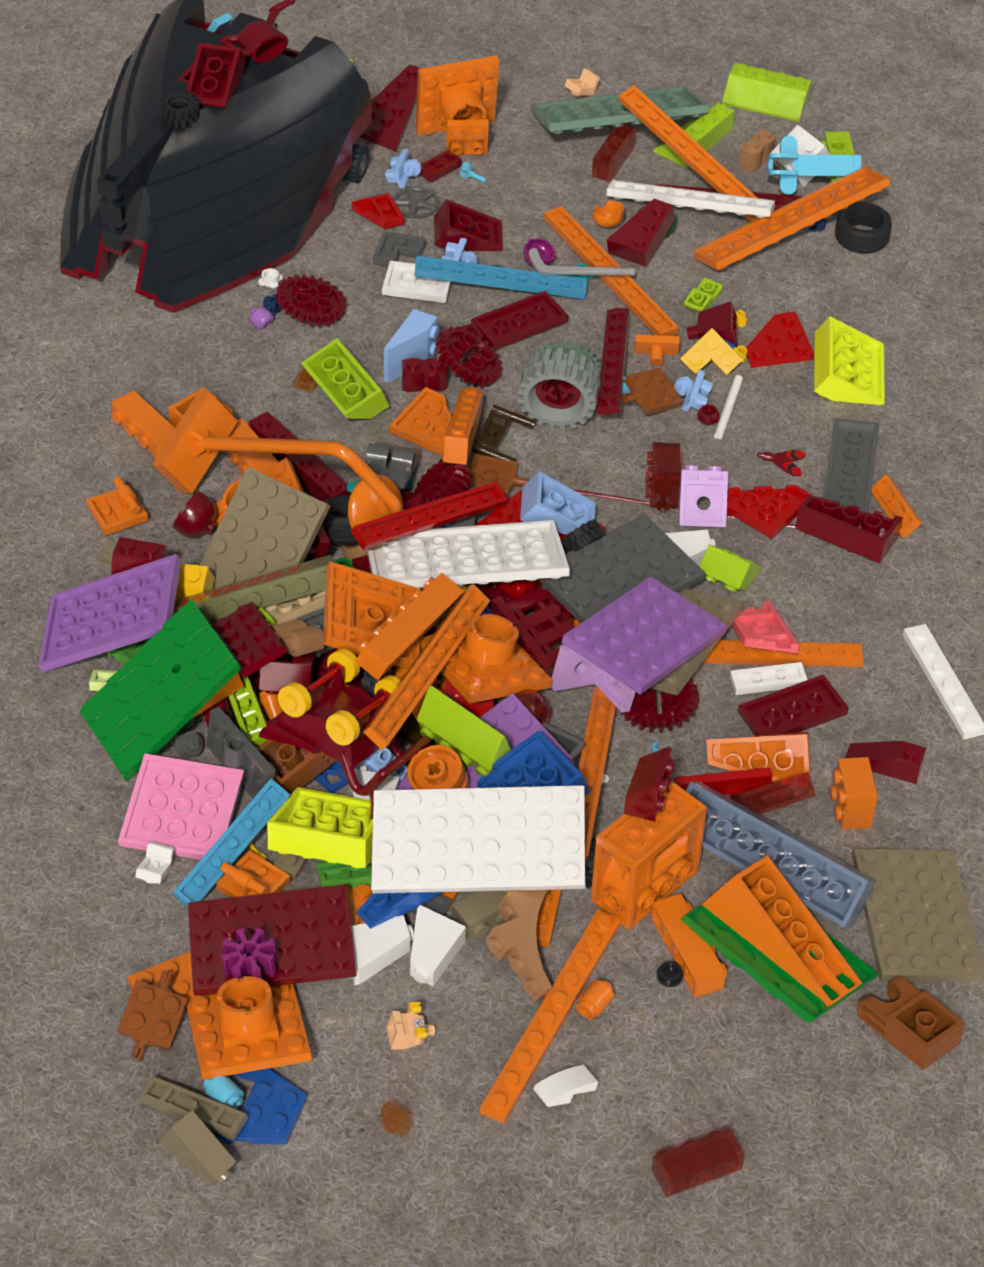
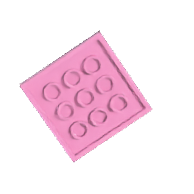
(180, 805)

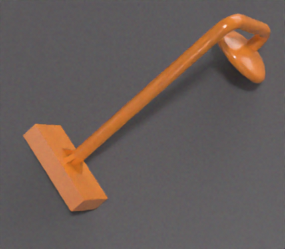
(206, 430)

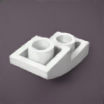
(561, 1086)

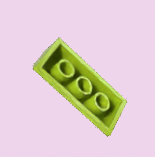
(767, 92)
(704, 130)
(345, 382)
(462, 731)

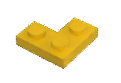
(711, 348)

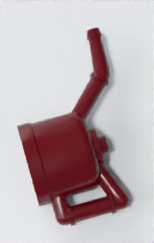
(261, 38)

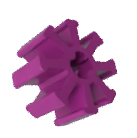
(249, 956)

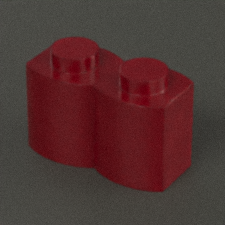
(424, 373)

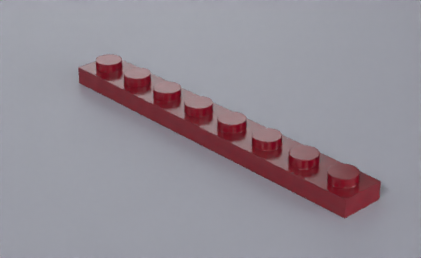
(613, 361)

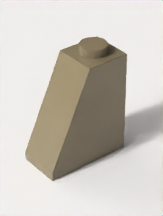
(198, 1149)

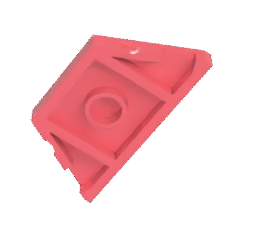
(764, 629)

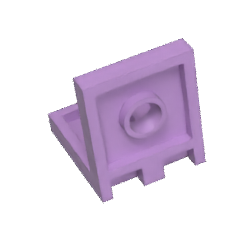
(699, 483)
(569, 676)

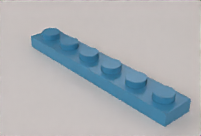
(231, 843)

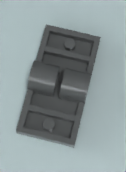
(392, 461)
(237, 752)

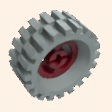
(558, 388)

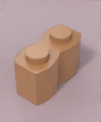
(755, 150)
(299, 637)

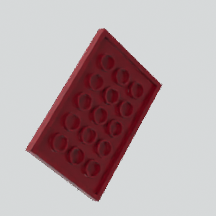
(306, 924)

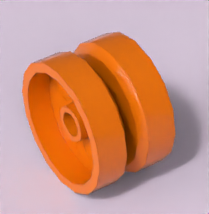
(437, 769)

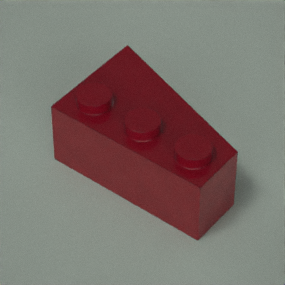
(642, 233)

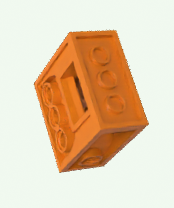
(647, 859)

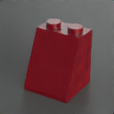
(134, 553)

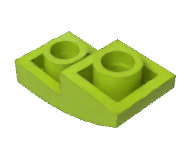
(704, 296)

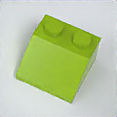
(729, 568)

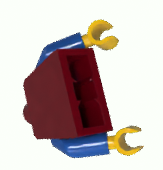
(725, 322)

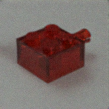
(663, 475)

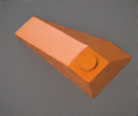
(781, 752)

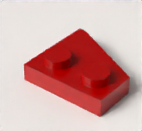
(379, 210)

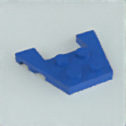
(271, 1109)

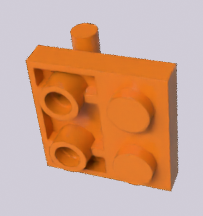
(467, 136)
(117, 508)
(251, 877)

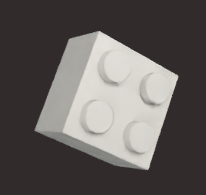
(805, 146)

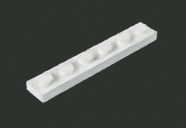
(944, 681)

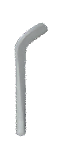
(573, 270)

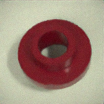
(708, 414)

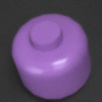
(261, 317)

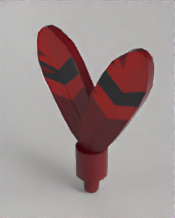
(784, 460)

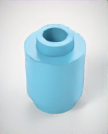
(224, 1091)

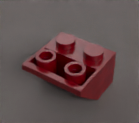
(650, 784)

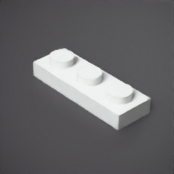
(767, 678)

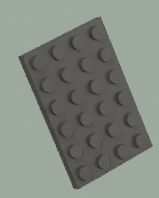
(618, 564)

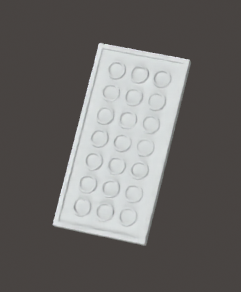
(473, 554)
(478, 839)

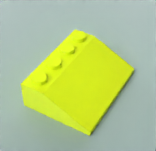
(848, 364)
(323, 828)

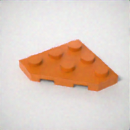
(424, 421)

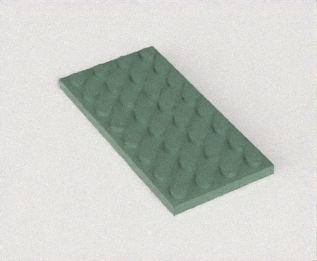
(607, 110)

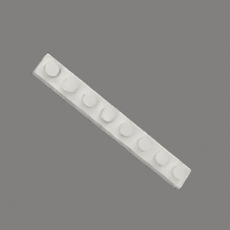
(697, 199)

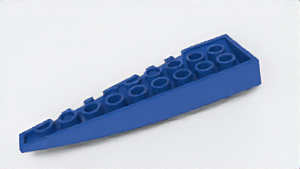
(529, 764)

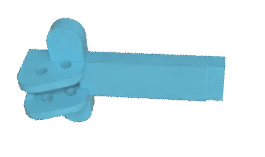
(808, 165)

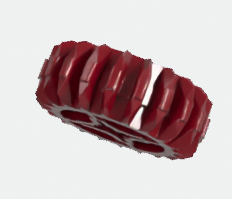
(443, 481)

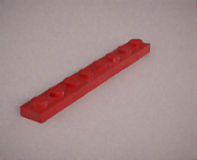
(429, 515)

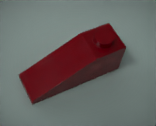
(891, 758)

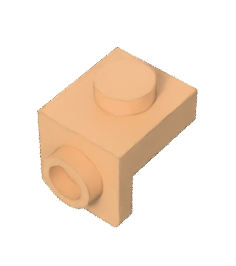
(585, 85)

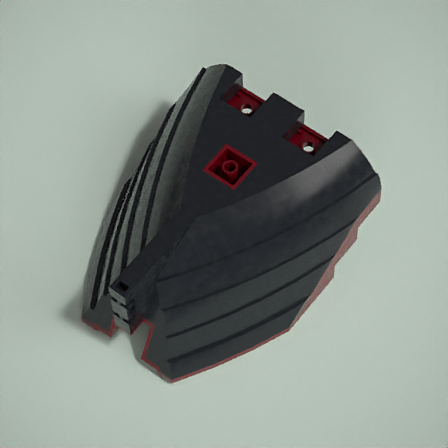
(228, 190)

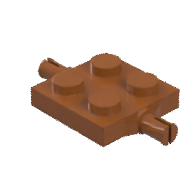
(652, 391)
(491, 469)
(152, 1015)

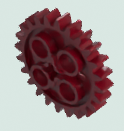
(311, 300)
(457, 345)
(674, 708)

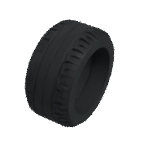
(863, 240)
(337, 522)

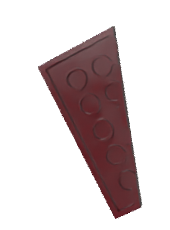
(393, 110)

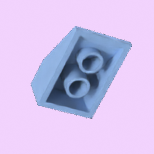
(412, 340)
(550, 500)

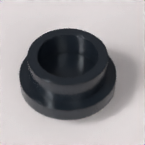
(669, 974)

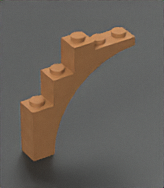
(518, 940)

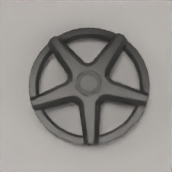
(416, 202)

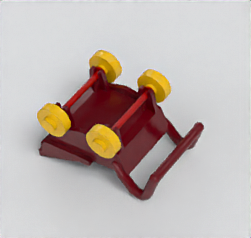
(333, 719)

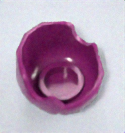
(544, 249)

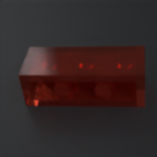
(613, 153)
(776, 793)
(697, 1162)

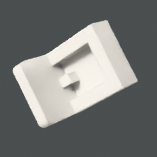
(156, 863)

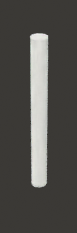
(728, 407)

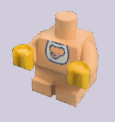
(408, 1028)

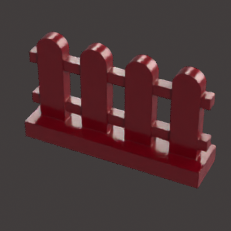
(534, 643)

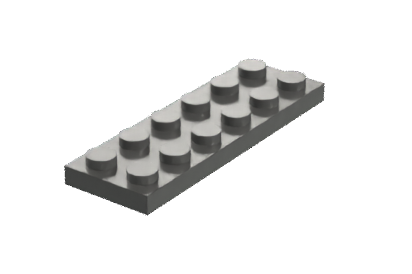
(852, 463)

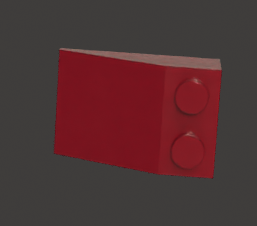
(216, 74)
(457, 221)

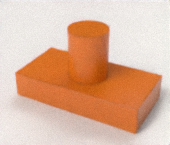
(656, 346)

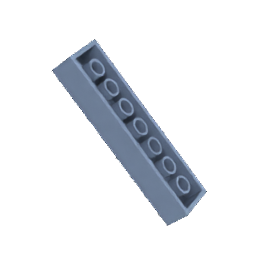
(814, 875)

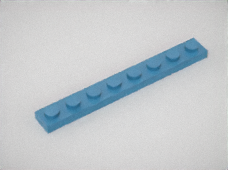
(500, 277)

